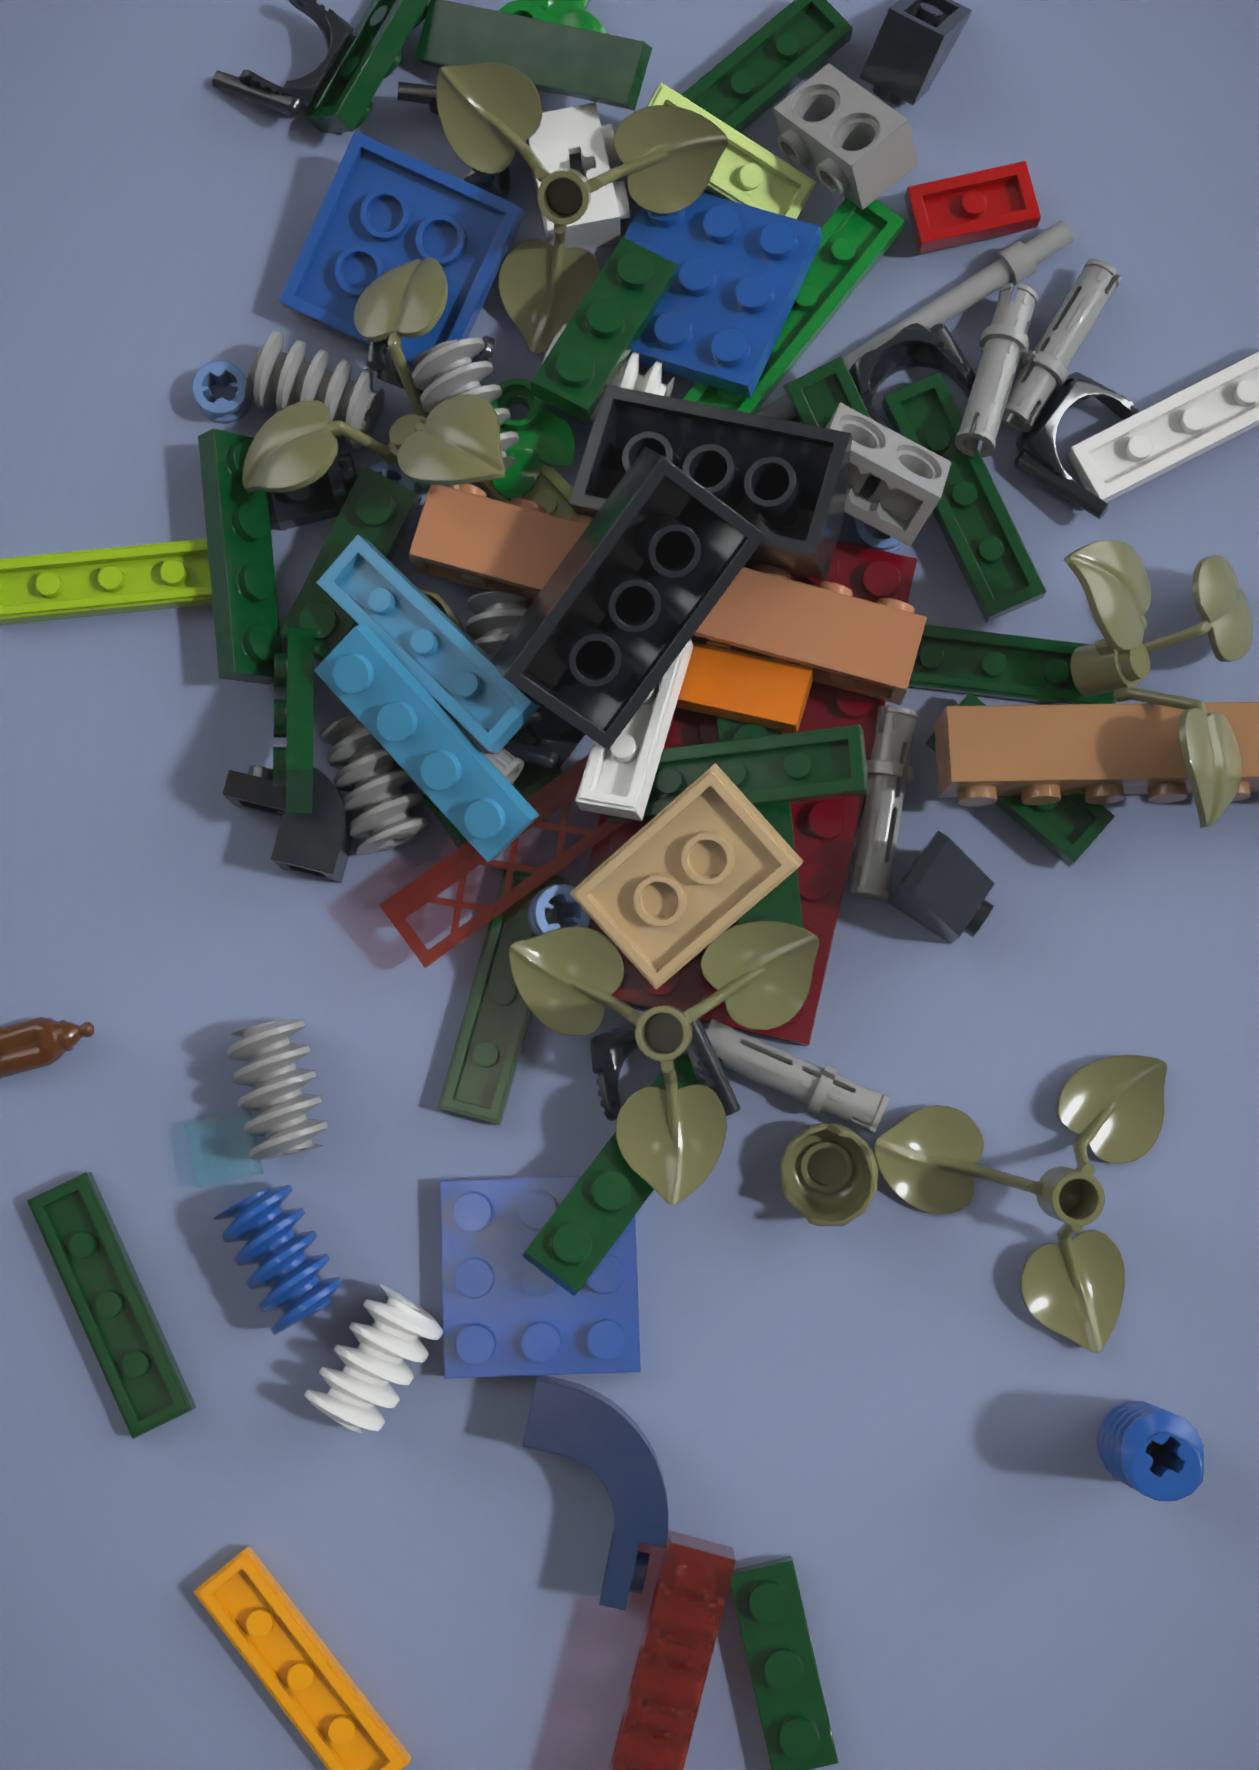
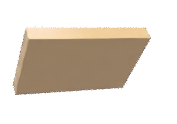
(686, 876)

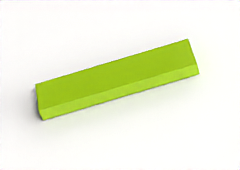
(104, 581)

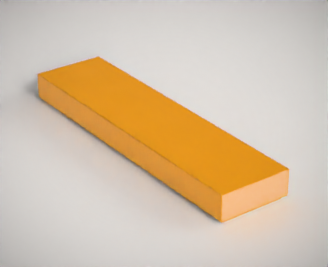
(299, 1668)

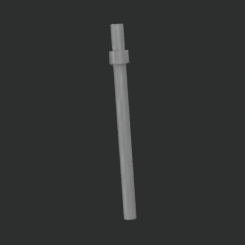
(1010, 266)

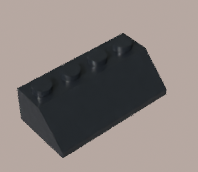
(765, 468)
(627, 598)

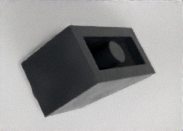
(913, 48)
(944, 891)

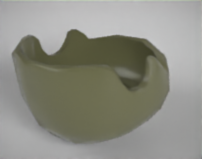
(828, 1174)

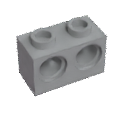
(845, 136)
(889, 477)

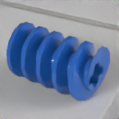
(279, 1256)
(1176, 1459)

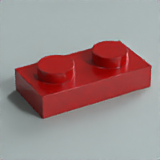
(972, 207)

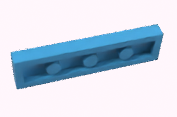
(428, 644)
(426, 742)

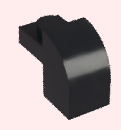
(305, 843)

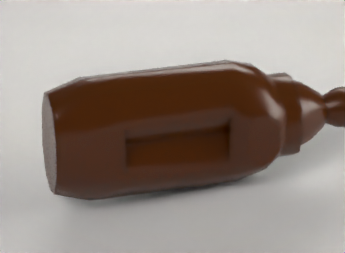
(37, 1043)

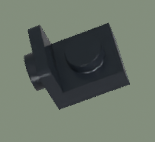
(318, 500)

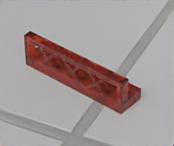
(467, 859)

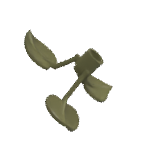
(664, 152)
(441, 447)
(1118, 598)
(674, 1132)
(1066, 1284)

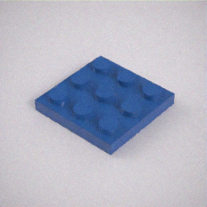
(391, 212)
(729, 290)
(508, 1314)

